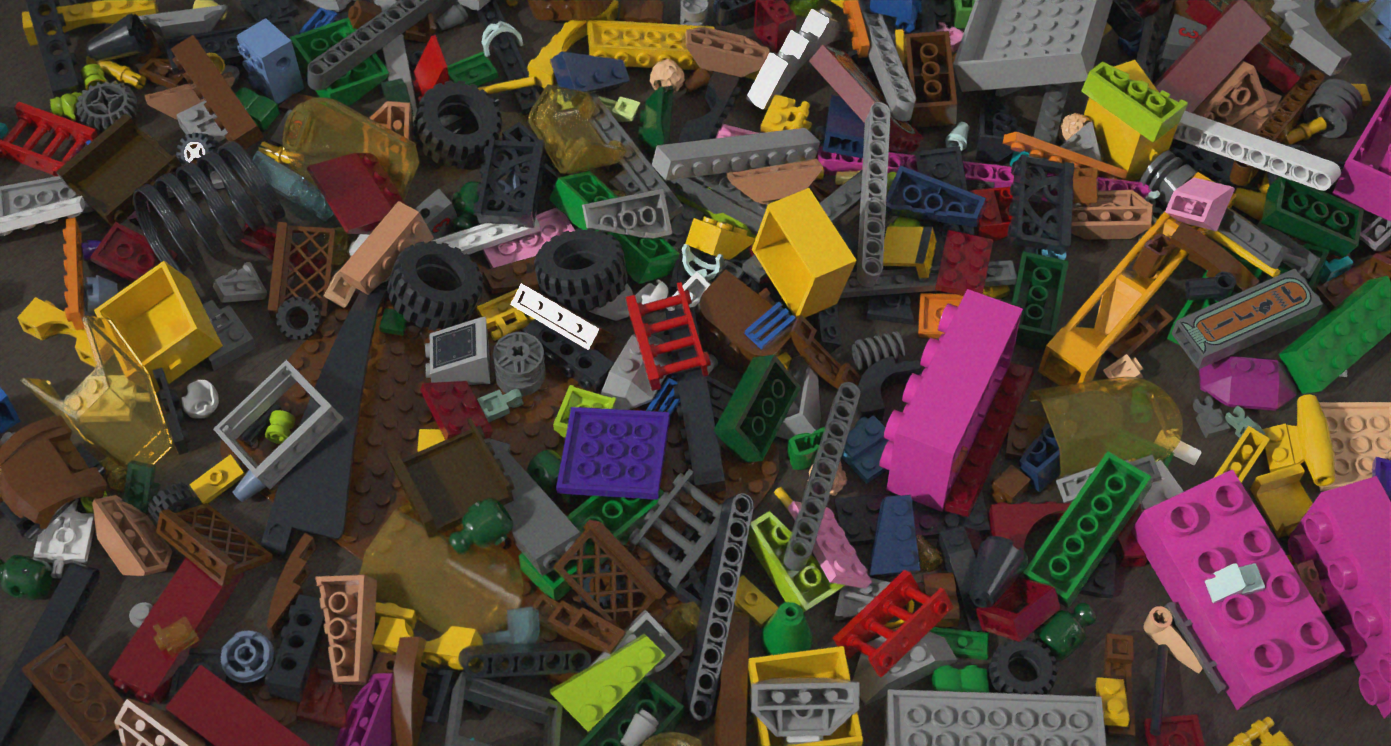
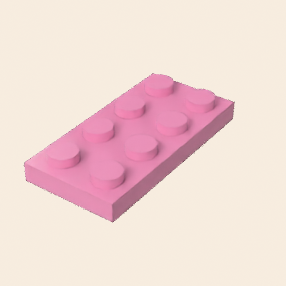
(551, 223)
(835, 552)

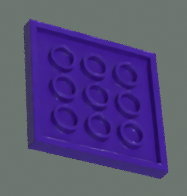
(613, 453)

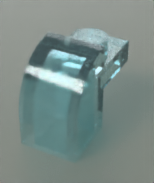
(522, 628)

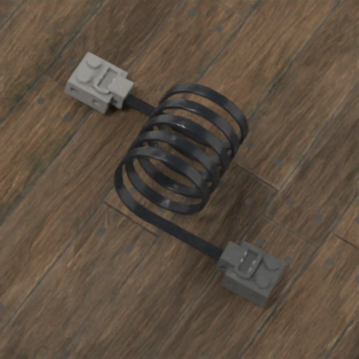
(229, 328)

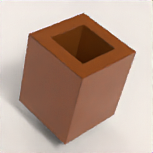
(1085, 185)

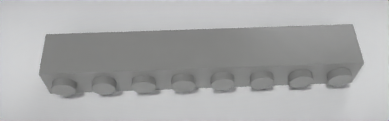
(734, 153)

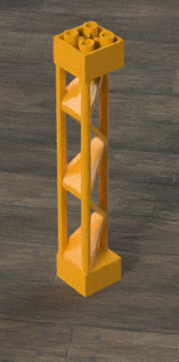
(1076, 351)

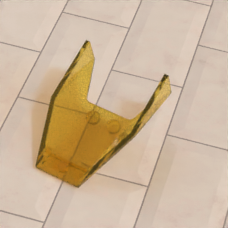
(114, 404)

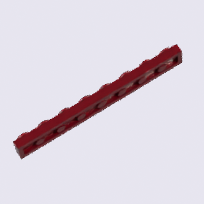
(989, 440)

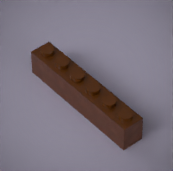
(218, 94)

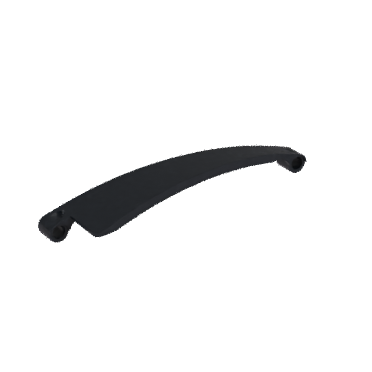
(317, 488)

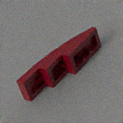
(264, 243)

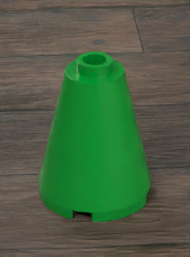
(786, 631)

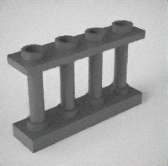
(1268, 244)
(692, 549)

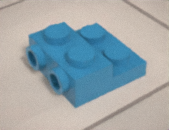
(865, 448)

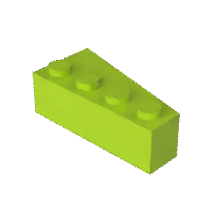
(1133, 102)
(804, 587)
(601, 686)

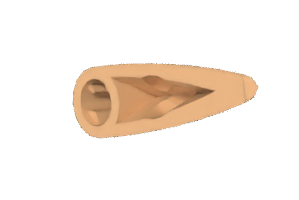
(1167, 634)

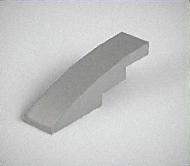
(1072, 484)

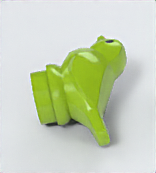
(65, 105)

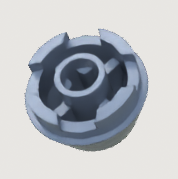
(97, 292)
(247, 656)

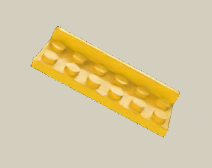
(640, 43)

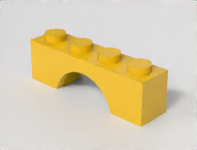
(45, 320)
(436, 652)

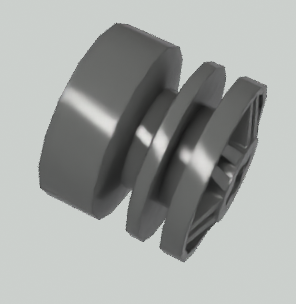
(1337, 104)
(1167, 175)
(519, 363)

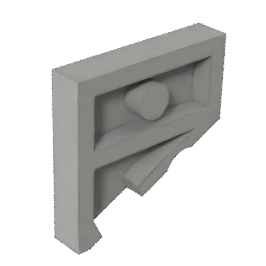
(1084, 142)
(240, 285)
(855, 599)

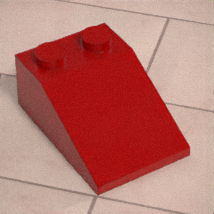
(430, 68)

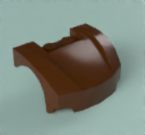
(45, 471)

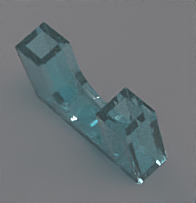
(293, 187)

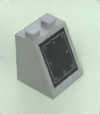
(459, 353)

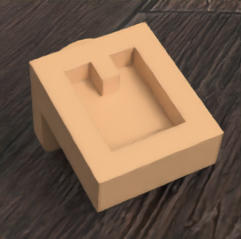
(339, 290)
(1124, 367)

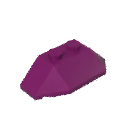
(1248, 383)
(369, 715)

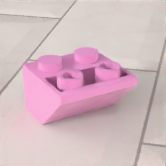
(1200, 203)

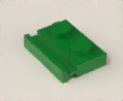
(473, 70)

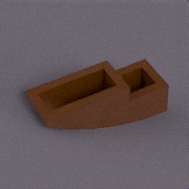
(1141, 332)

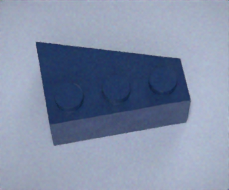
(588, 72)
(894, 539)

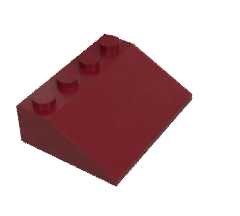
(356, 190)

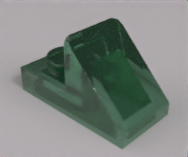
(396, 91)
(140, 485)

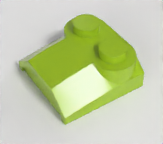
(579, 398)

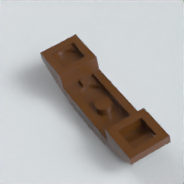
(818, 358)
(1117, 665)

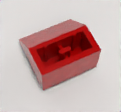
(996, 216)

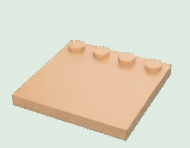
(1358, 436)

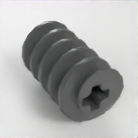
(877, 348)

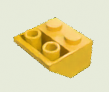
(718, 238)

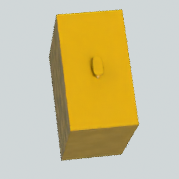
(1120, 142)
(803, 253)
(163, 322)
(804, 664)

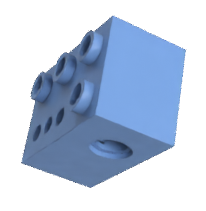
(270, 61)

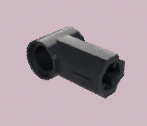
(1215, 287)

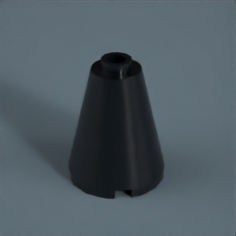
(120, 40)
(996, 570)

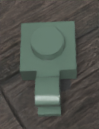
(497, 405)
(1241, 423)

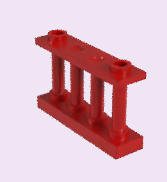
(45, 123)
(650, 351)
(882, 610)

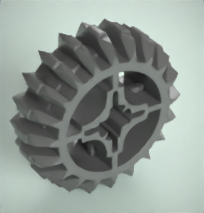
(93, 103)

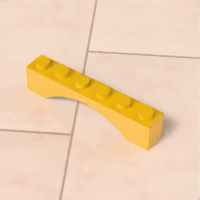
(92, 13)
(570, 33)

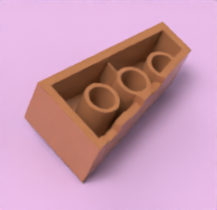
(1234, 96)
(377, 254)
(350, 625)

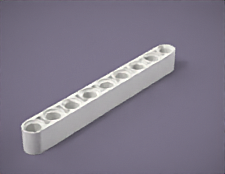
(1257, 151)

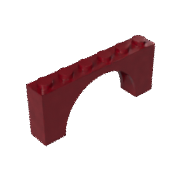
(1021, 520)

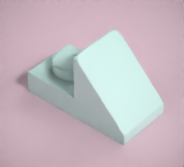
(1234, 581)

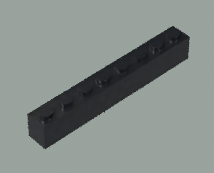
(697, 415)

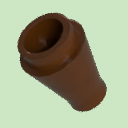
(697, 80)

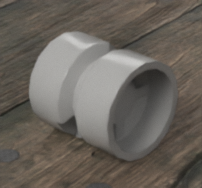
(694, 12)

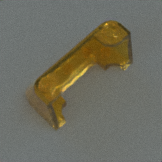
(569, 138)

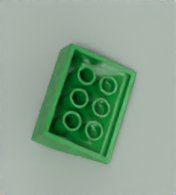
(354, 83)

